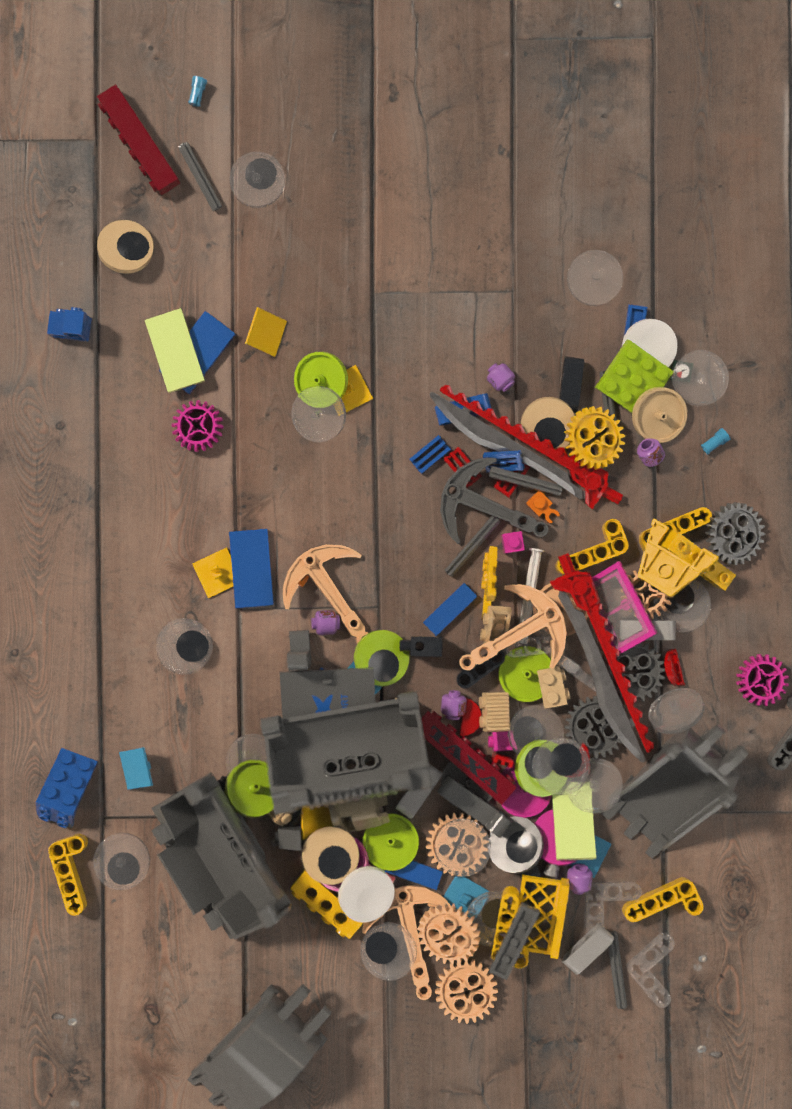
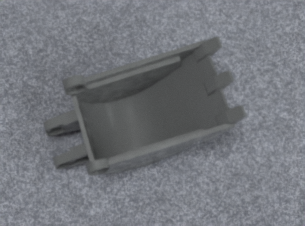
(679, 788)
(261, 1052)

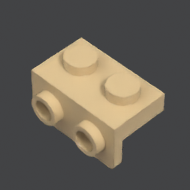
(496, 623)
(552, 687)

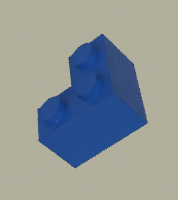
(69, 324)

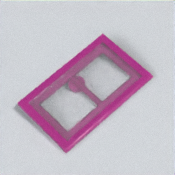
(622, 608)

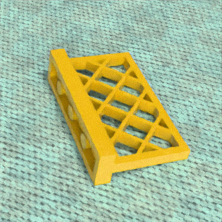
(558, 913)

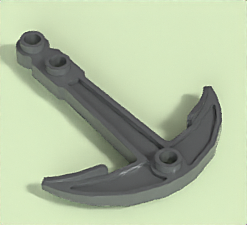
(470, 498)

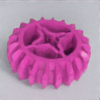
(191, 432)
(758, 673)

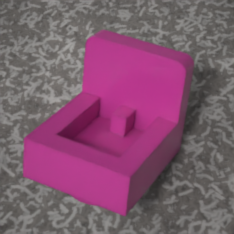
(499, 741)

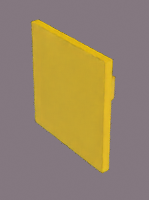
(266, 332)
(357, 391)
(215, 572)
(314, 819)

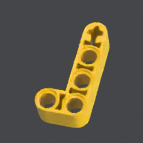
(674, 524)
(608, 546)
(71, 876)
(660, 904)
(504, 923)

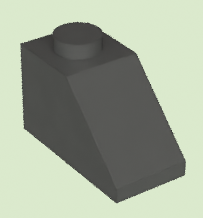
(289, 837)

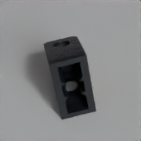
(432, 646)

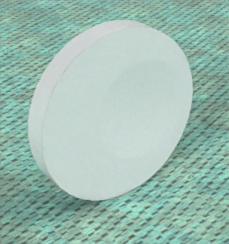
(654, 338)
(366, 894)

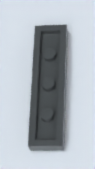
(514, 941)

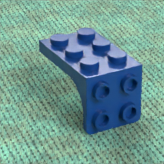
(64, 788)

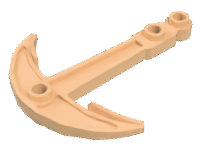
(323, 582)
(538, 621)
(405, 908)

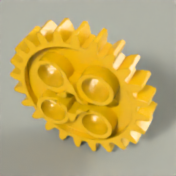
(584, 422)

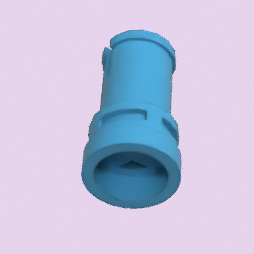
(198, 86)
(718, 439)

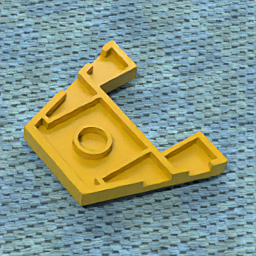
(665, 569)
(489, 578)

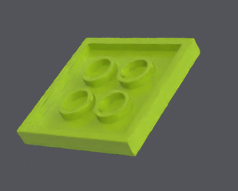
(631, 375)

